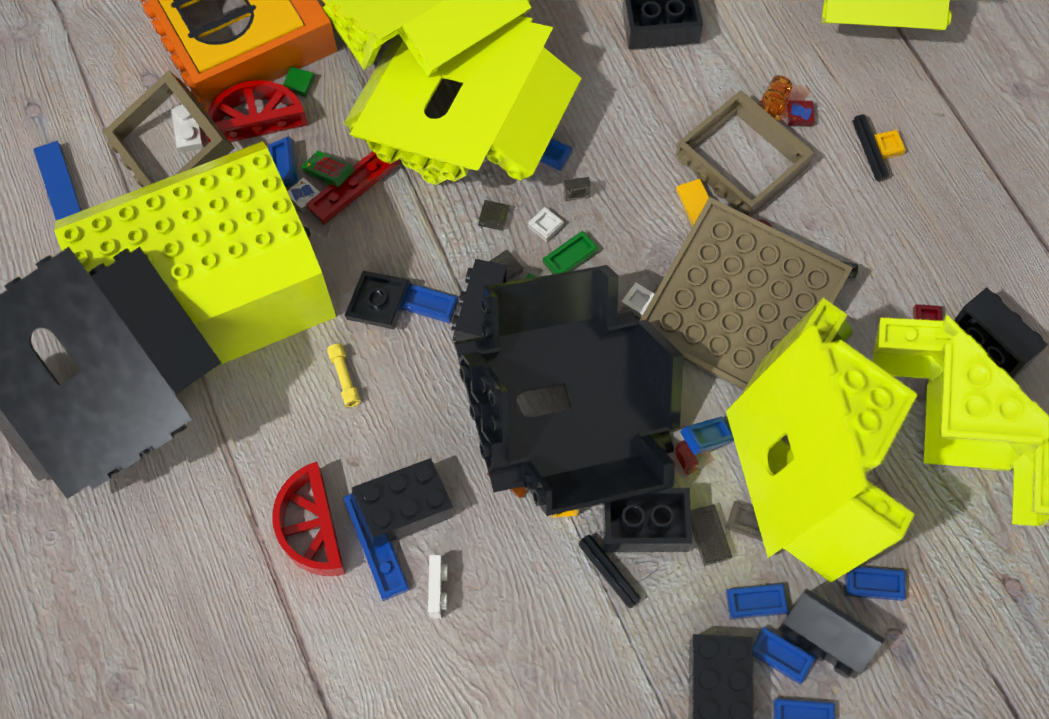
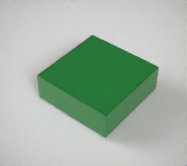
(299, 81)

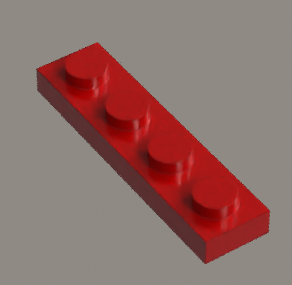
(335, 199)

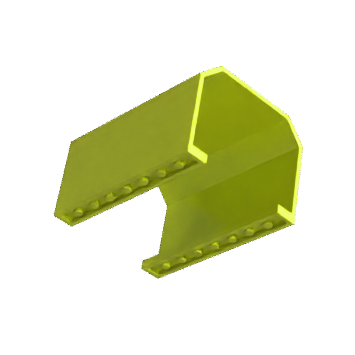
(222, 247)

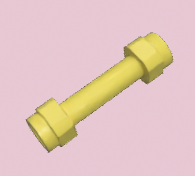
(349, 393)

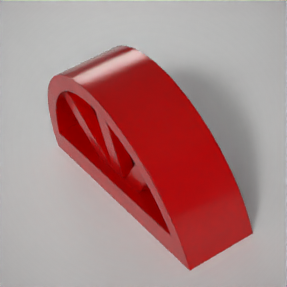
(256, 124)
(327, 534)

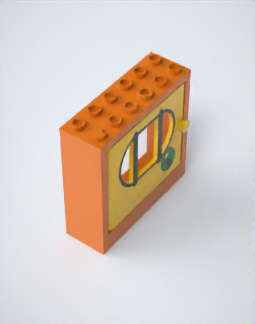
(262, 51)

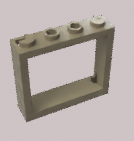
(147, 104)
(765, 126)

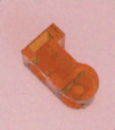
(776, 96)

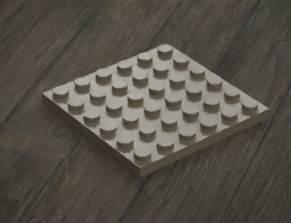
(739, 292)

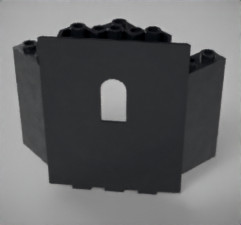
(132, 358)
(616, 377)

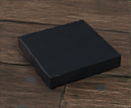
(378, 299)

